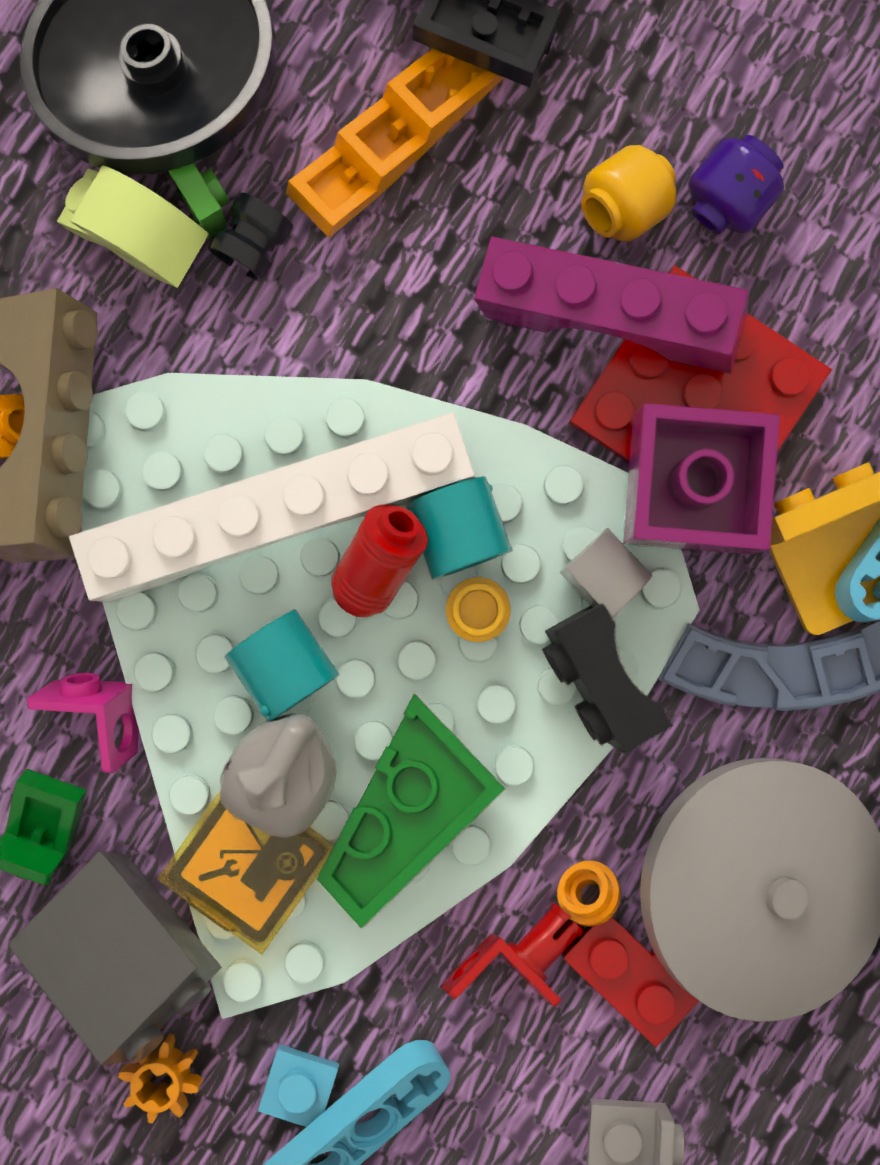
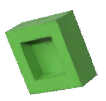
(202, 196)

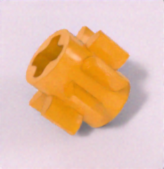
(162, 1096)

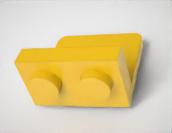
(818, 539)

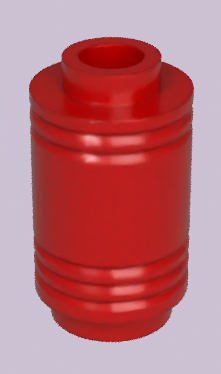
(378, 560)

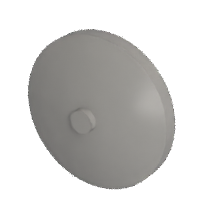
(763, 889)

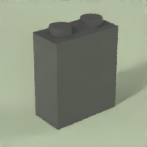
(115, 959)

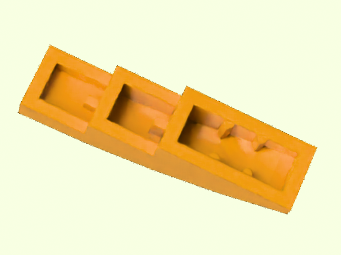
(388, 138)

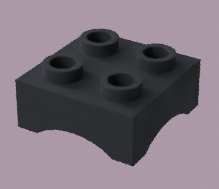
(613, 707)

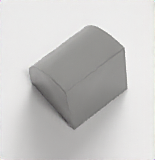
(606, 573)

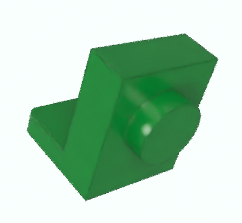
(40, 826)

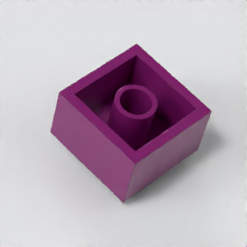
(701, 479)

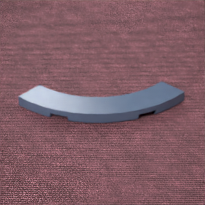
(776, 674)

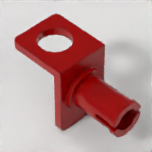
(528, 958)

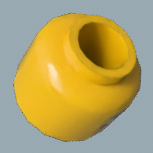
(629, 193)

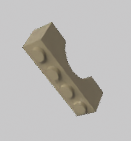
(50, 351)

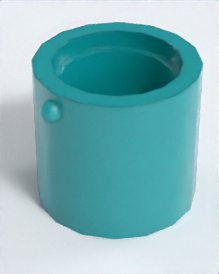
(460, 526)
(281, 665)

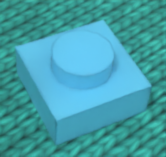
(298, 1086)

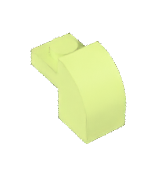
(133, 224)

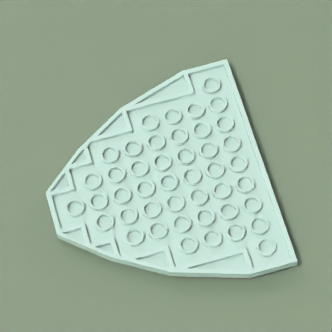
(497, 696)

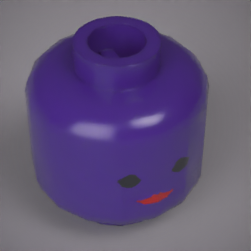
(736, 185)

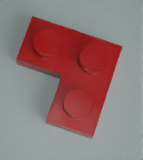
(630, 979)

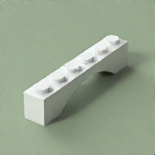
(269, 508)

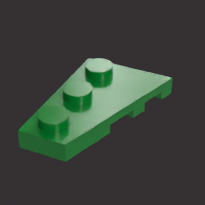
(412, 810)

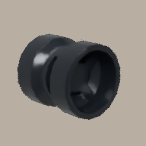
(253, 233)

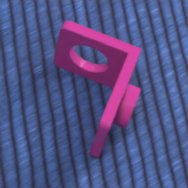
(104, 698)

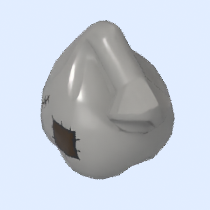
(279, 776)

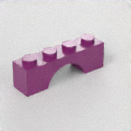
(663, 311)

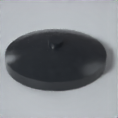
(147, 78)

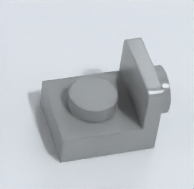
(633, 1134)

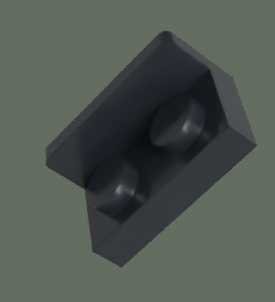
(490, 34)

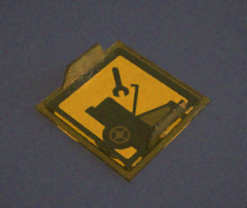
(244, 876)

